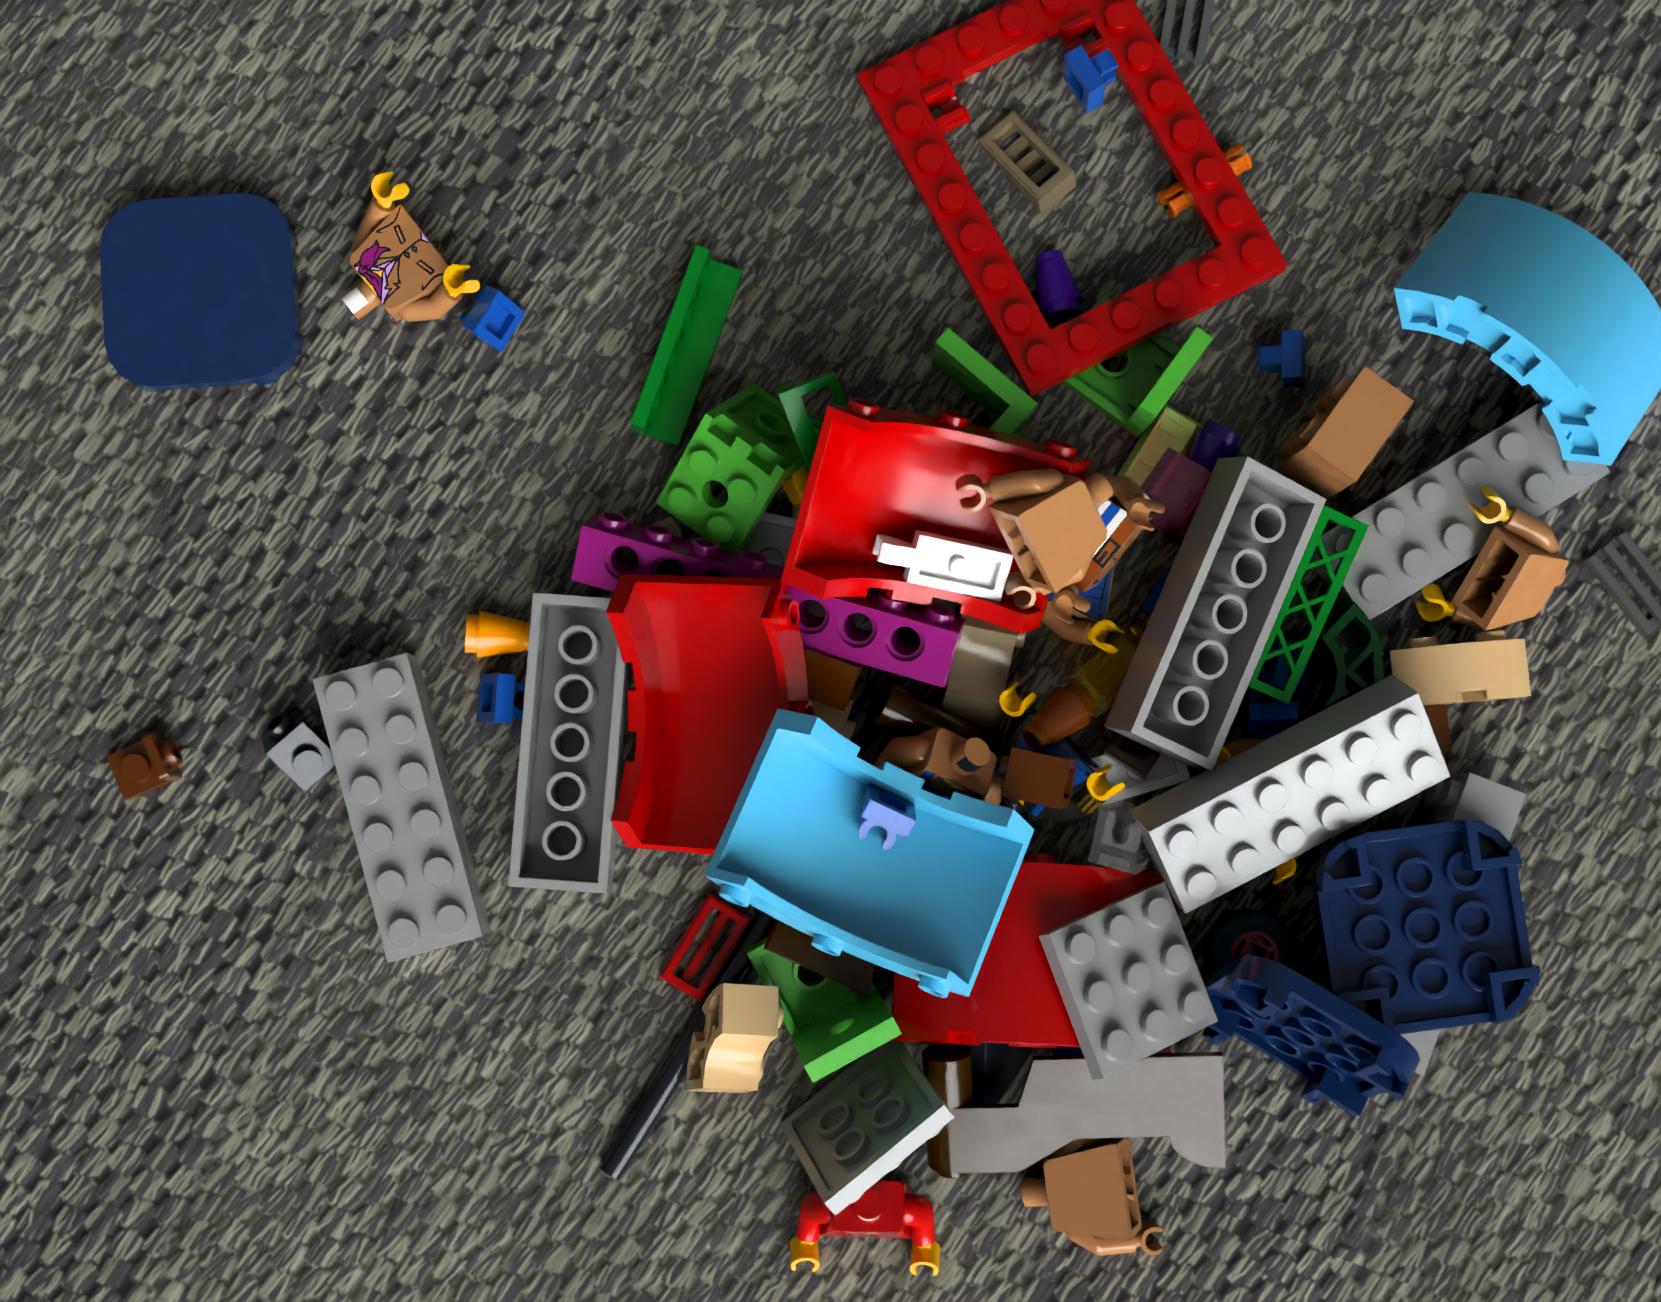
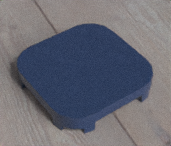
(200, 292)
(1425, 925)
(1309, 1032)

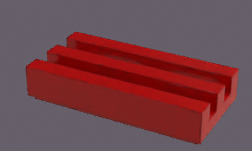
(684, 982)

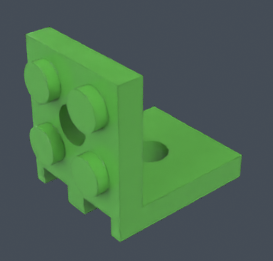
(1146, 382)
(983, 383)
(748, 451)
(823, 1017)

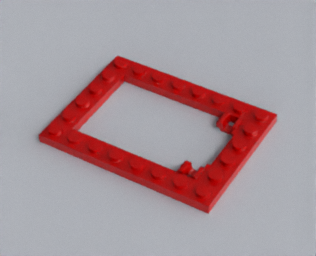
(925, 76)

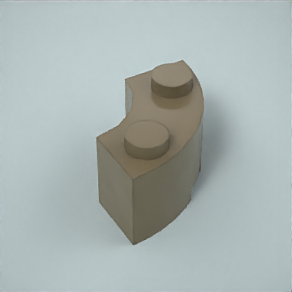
(980, 671)

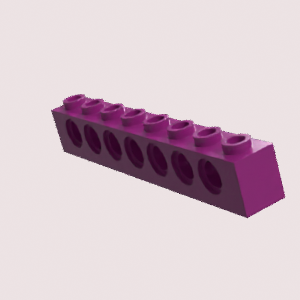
(601, 563)

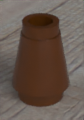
(1058, 717)

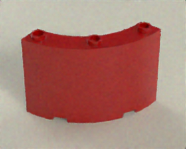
(898, 476)
(708, 680)
(1015, 989)

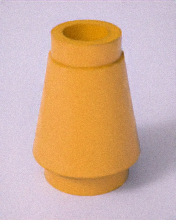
(495, 634)

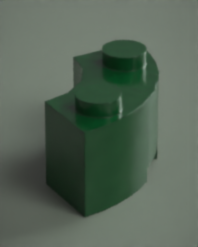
(1348, 656)

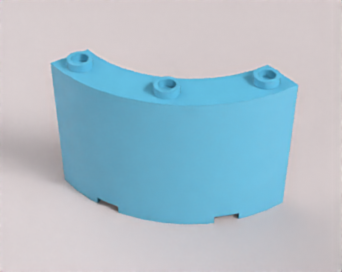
(1549, 310)
(909, 908)

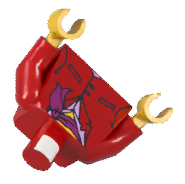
(882, 1211)

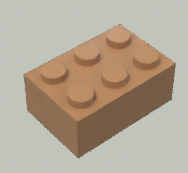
(1342, 432)

